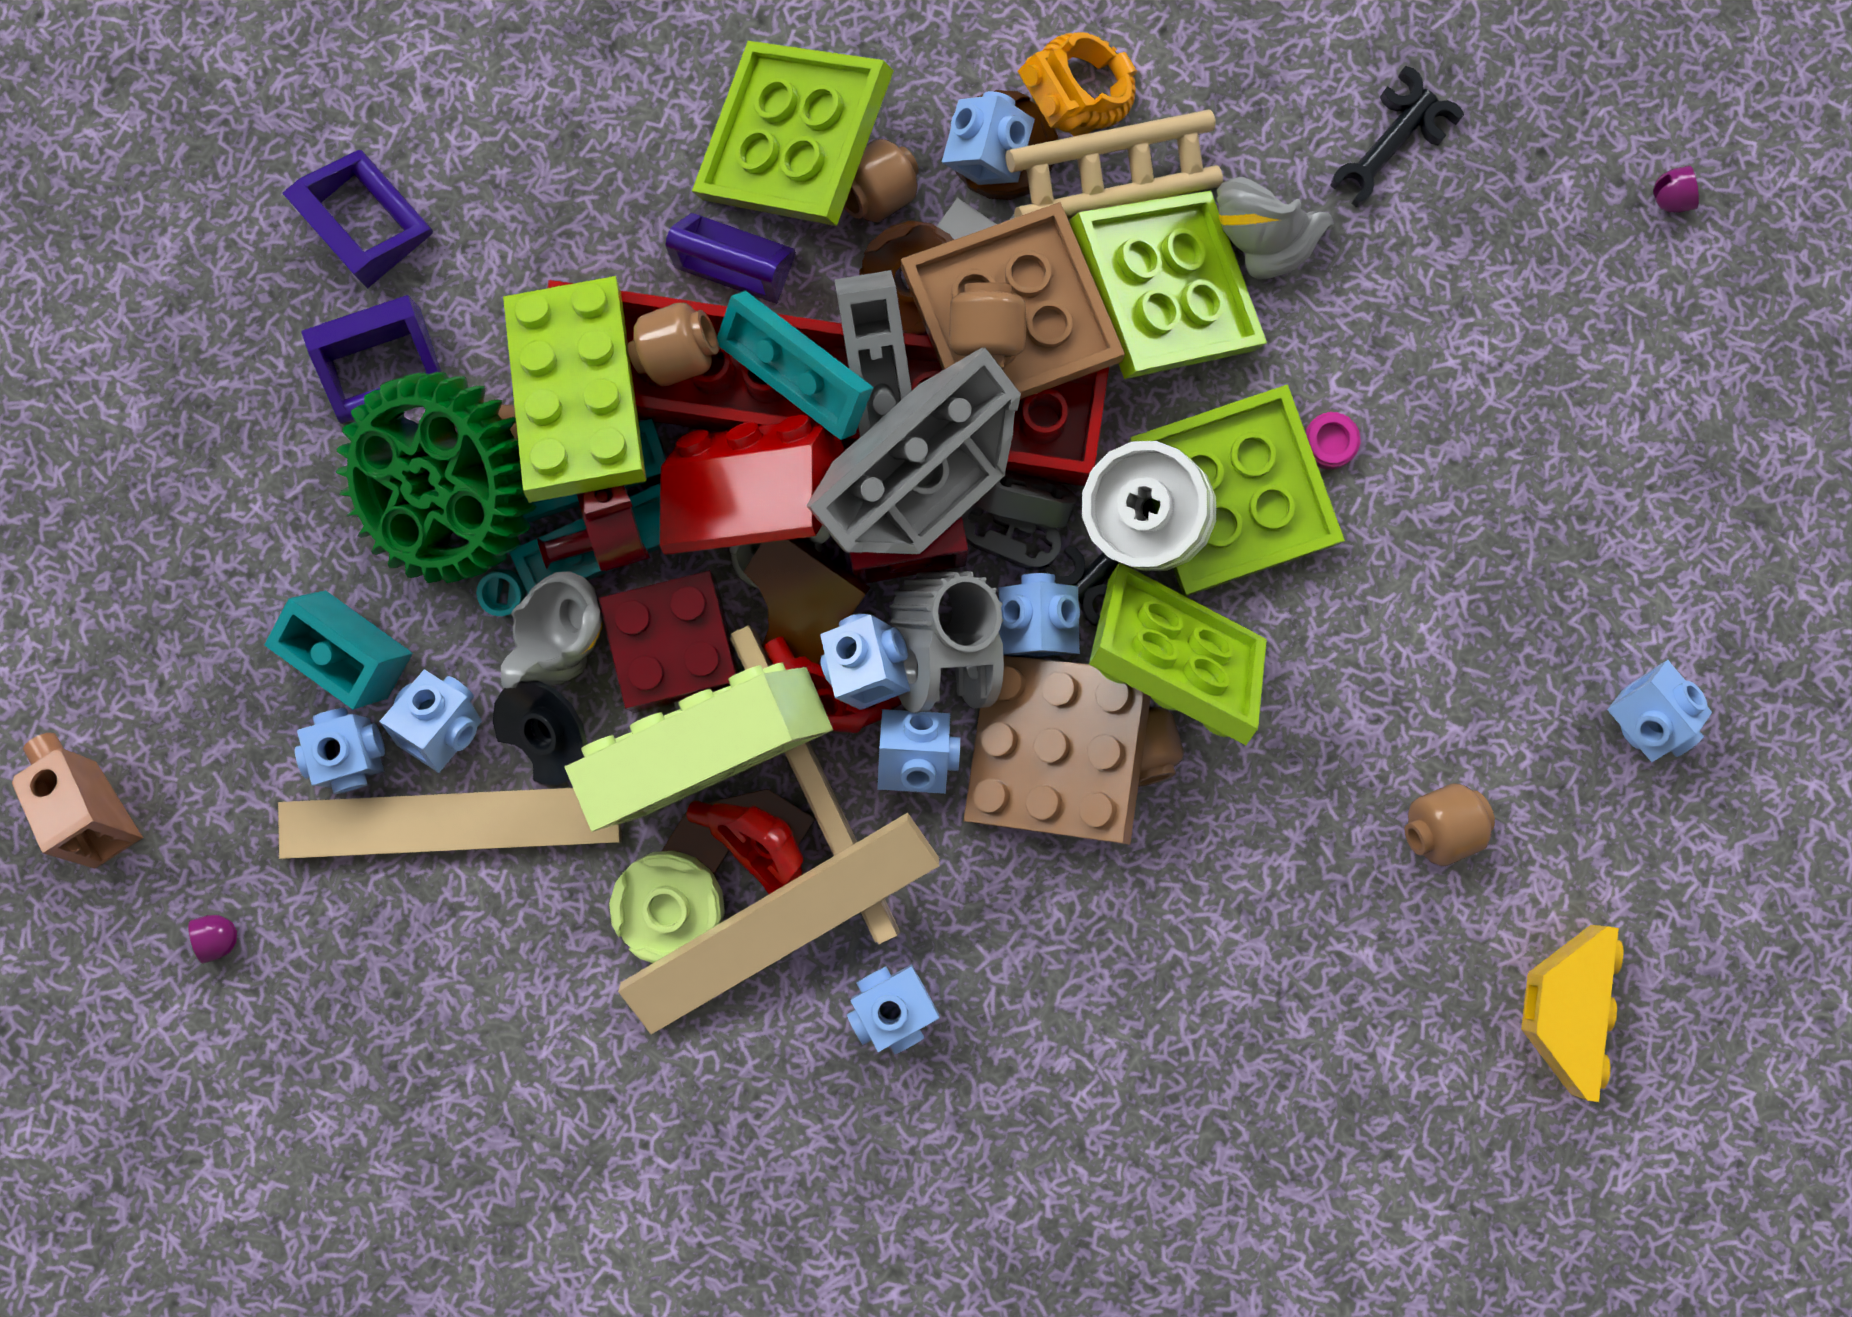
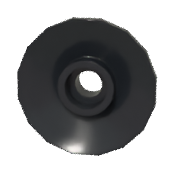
(540, 713)

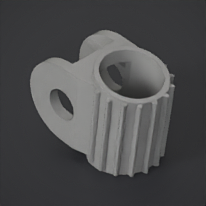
(967, 643)

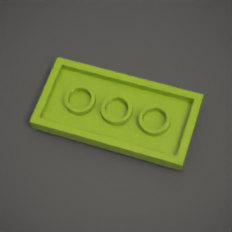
(573, 389)

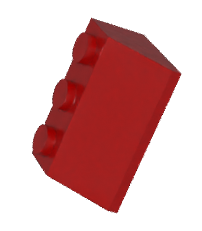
(744, 484)

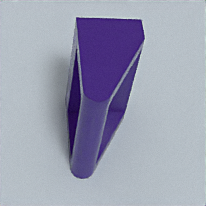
(730, 256)
(371, 265)
(360, 332)

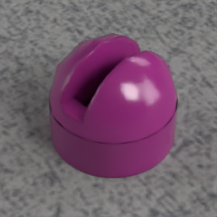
(1677, 190)
(212, 937)

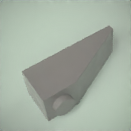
(874, 340)

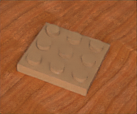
(1043, 262)
(1059, 752)

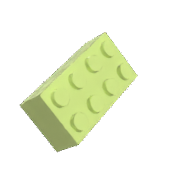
(697, 745)

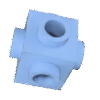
(982, 134)
(1039, 617)
(864, 661)
(1661, 712)
(432, 719)
(916, 751)
(358, 756)
(905, 990)

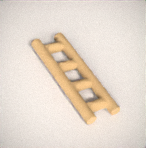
(1136, 140)

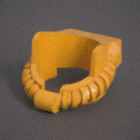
(1060, 95)

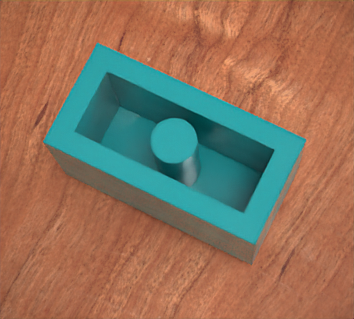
(338, 649)

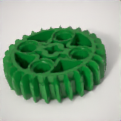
(435, 477)

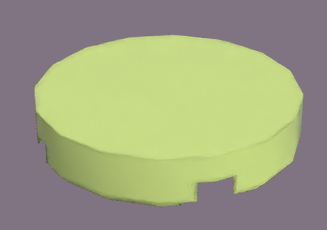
(664, 903)

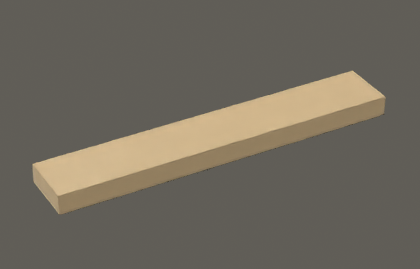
(817, 790)
(436, 823)
(779, 923)

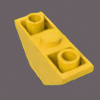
(1572, 1009)

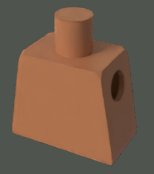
(72, 805)

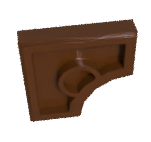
(803, 594)

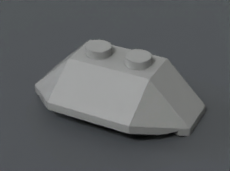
(921, 461)

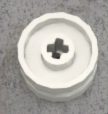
(1116, 499)

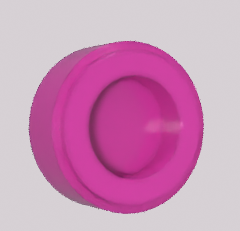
(1333, 439)

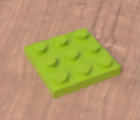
(793, 131)
(1168, 282)
(1264, 486)
(1180, 654)

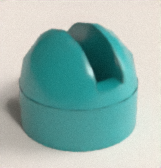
(490, 588)

